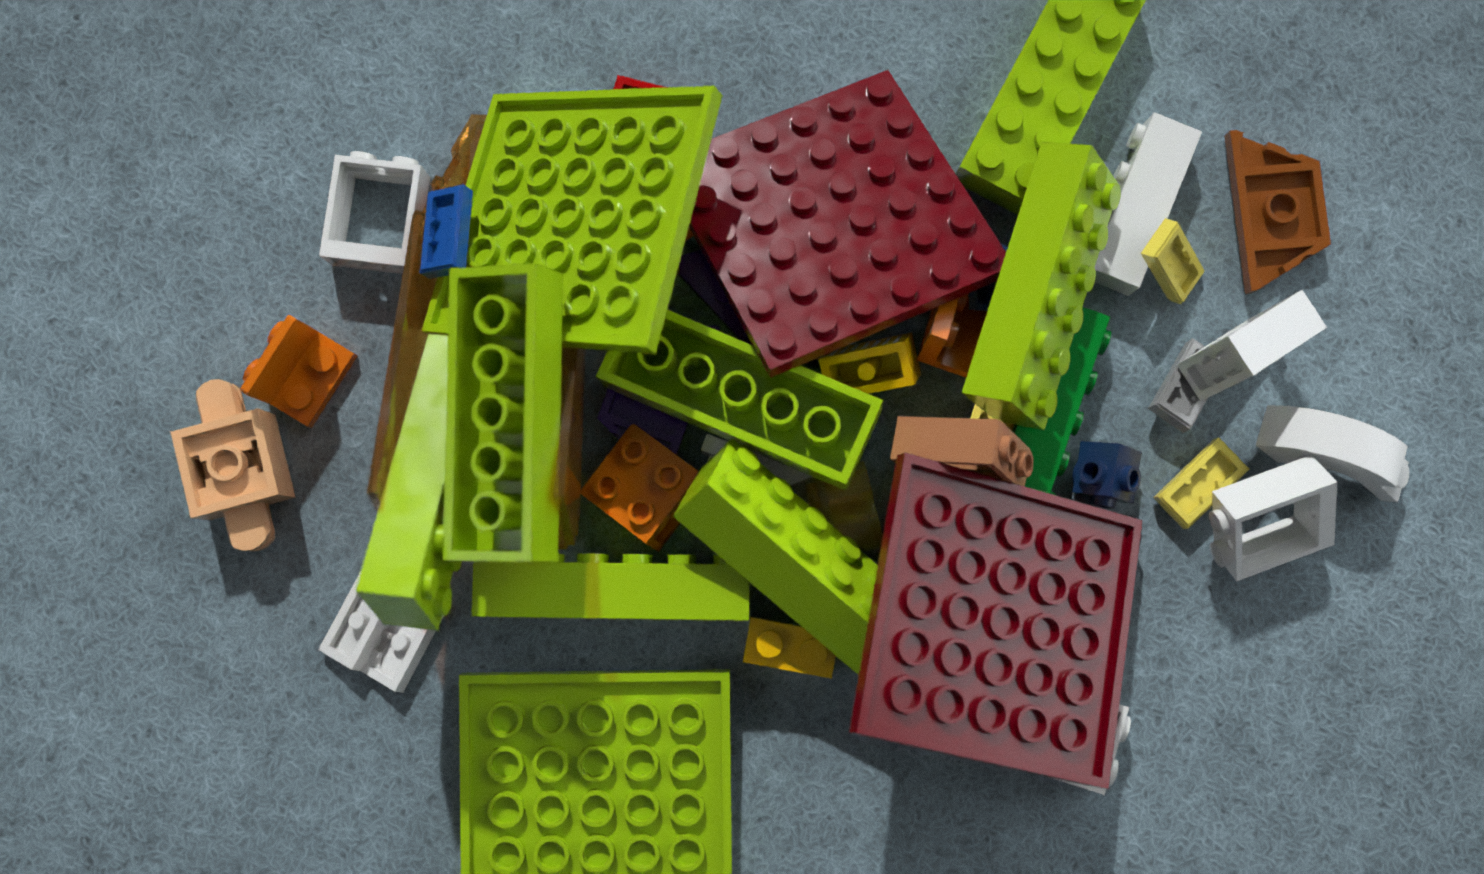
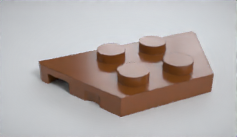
(1275, 208)

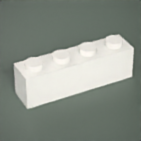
(1148, 190)

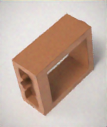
(965, 443)

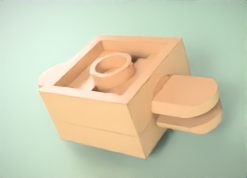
(216, 461)

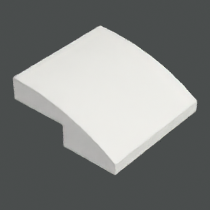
(376, 649)

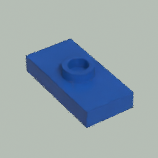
(446, 231)

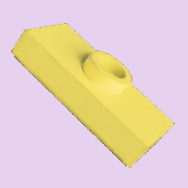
(1172, 261)
(1191, 489)

